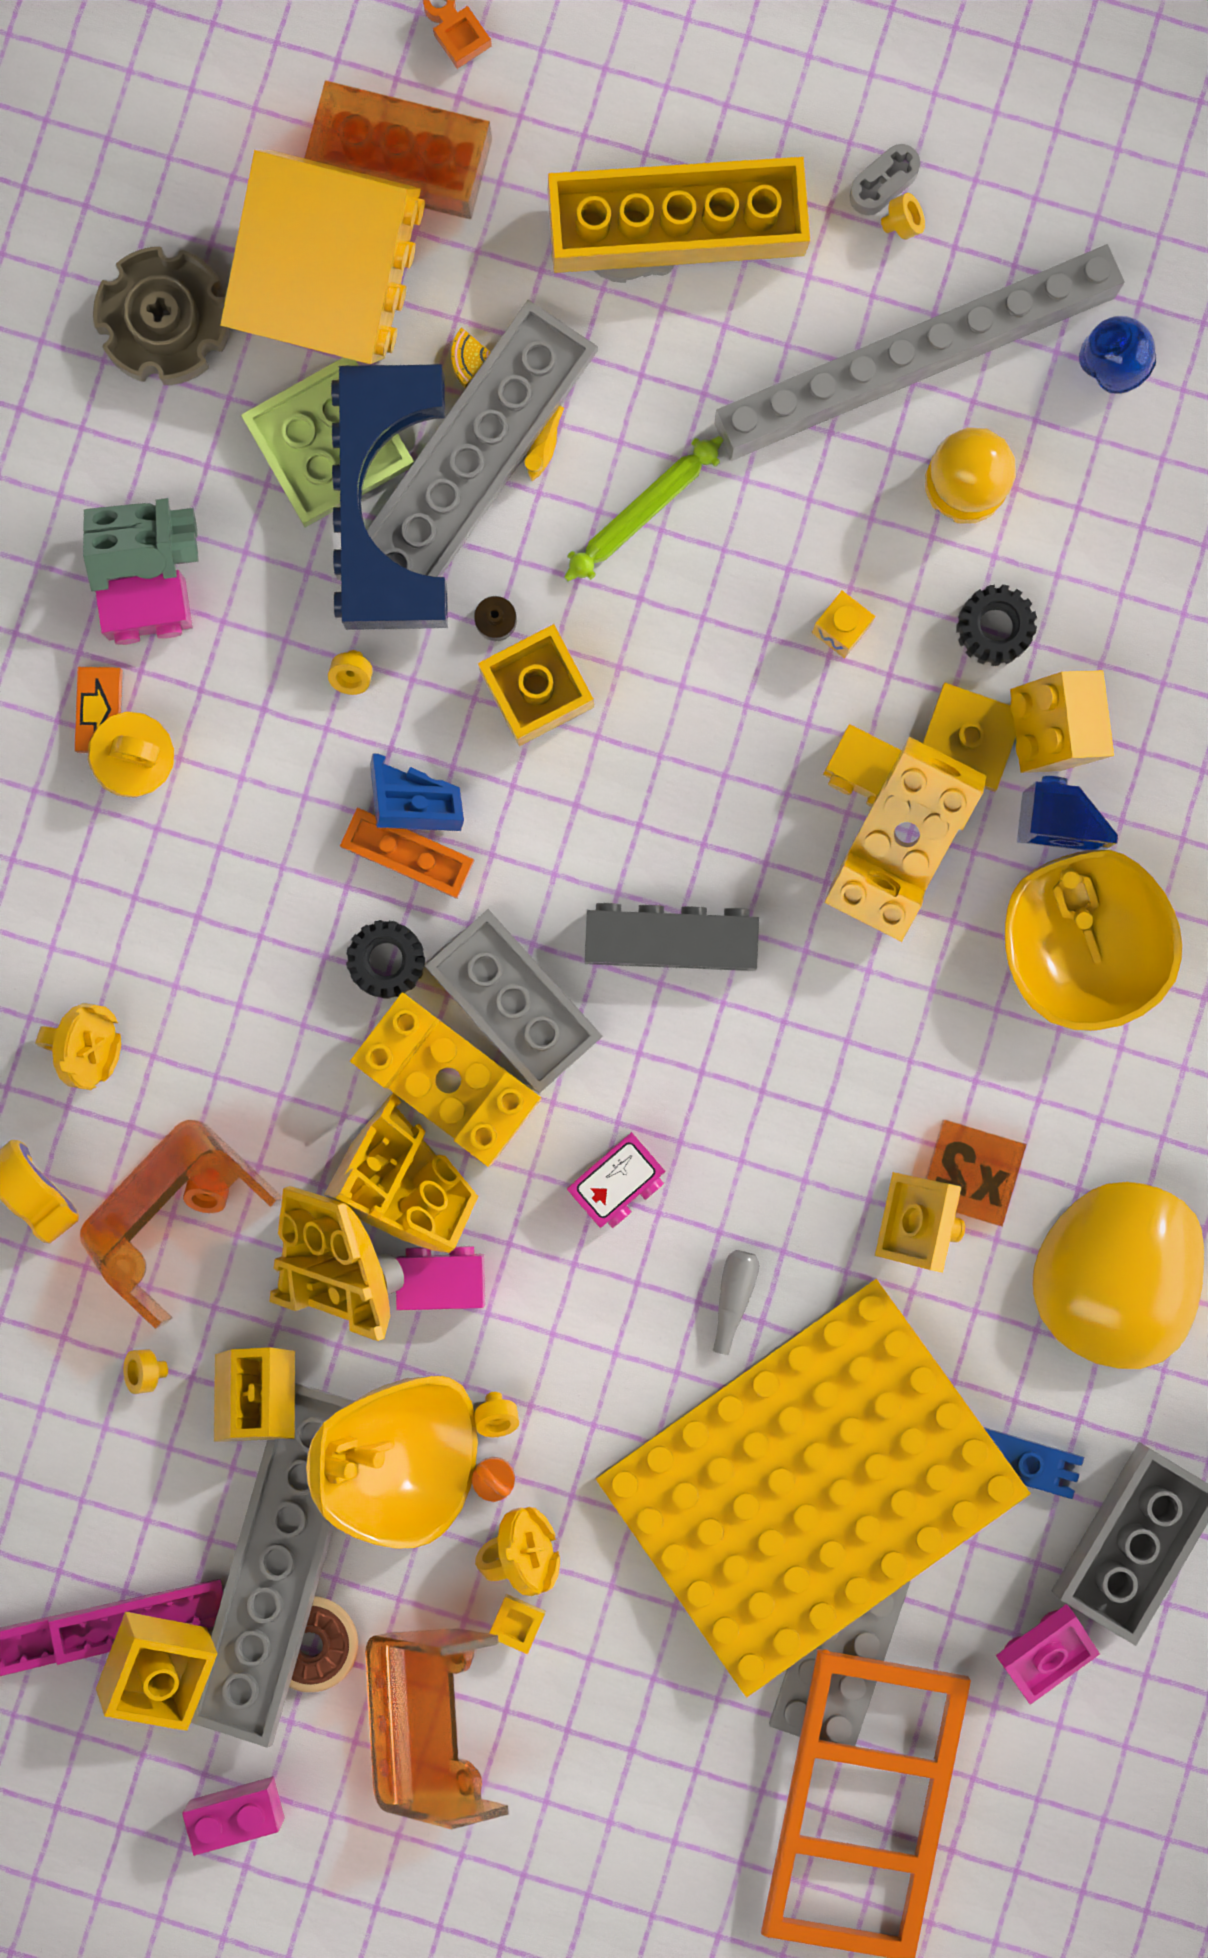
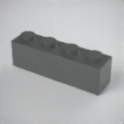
(671, 939)

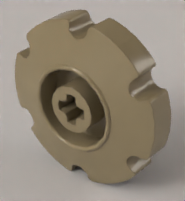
(142, 291)

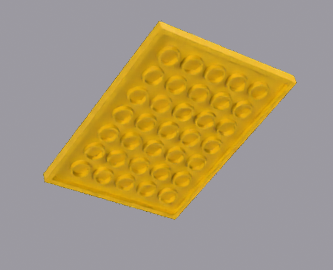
(812, 1487)

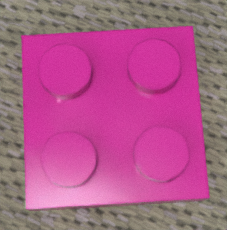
(1047, 1653)

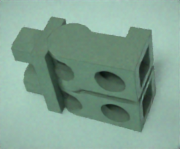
(137, 541)

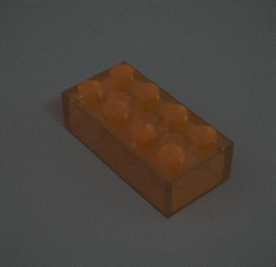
(403, 144)

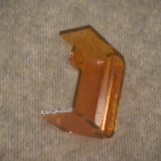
(184, 1154)
(416, 1728)

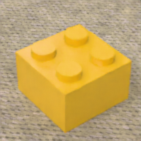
(536, 685)
(1061, 721)
(156, 1671)

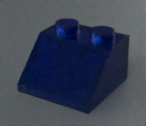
(1062, 817)

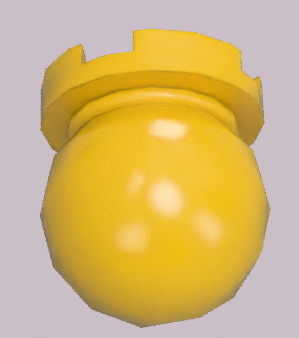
(970, 475)

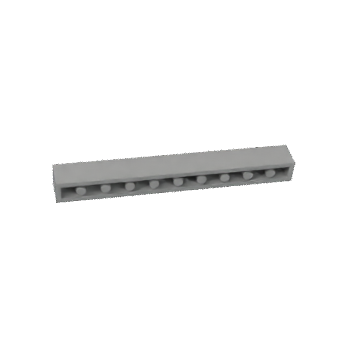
(918, 352)

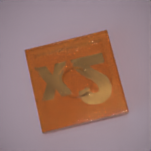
(980, 1165)

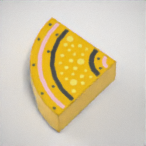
(467, 356)

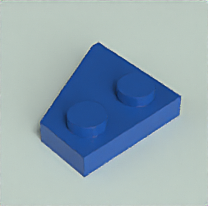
(413, 799)

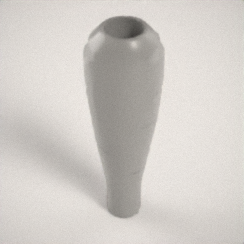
(736, 1289)

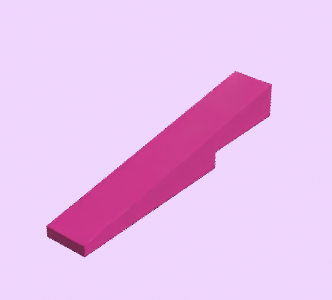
(94, 1629)

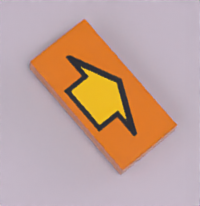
(96, 700)

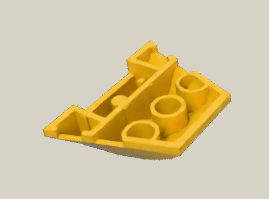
(402, 1184)
(329, 1263)

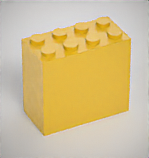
(321, 256)

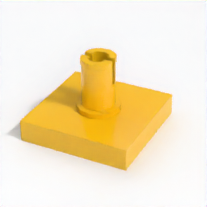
(919, 1222)

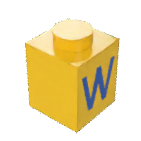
(843, 624)

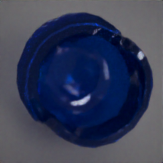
(1118, 354)

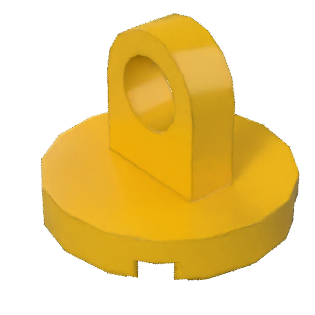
(130, 754)
(83, 1045)
(522, 1553)

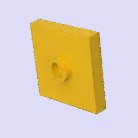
(972, 731)

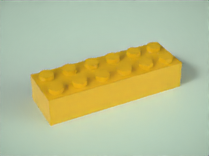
(678, 214)

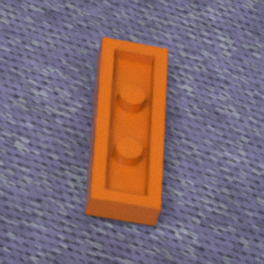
(408, 854)

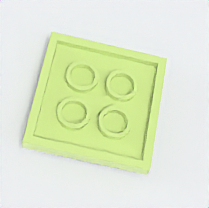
(297, 443)

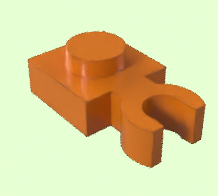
(458, 32)

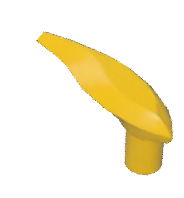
(543, 447)

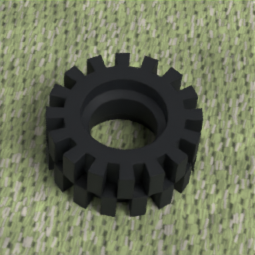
(1011, 604)
(374, 935)

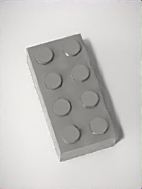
(1136, 1544)

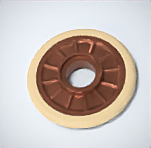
(338, 1650)

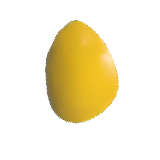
(1092, 940)
(1121, 1275)
(396, 1462)

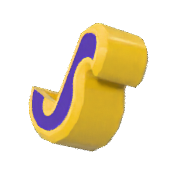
(33, 1195)

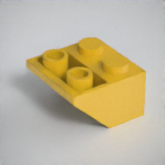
(254, 1394)

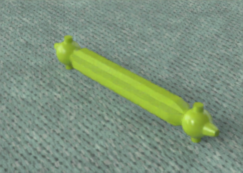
(643, 508)

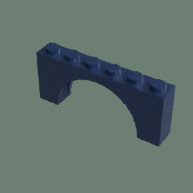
(374, 408)

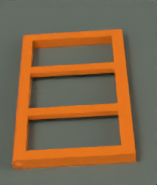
(921, 1863)

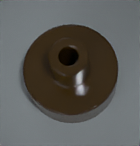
(495, 628)

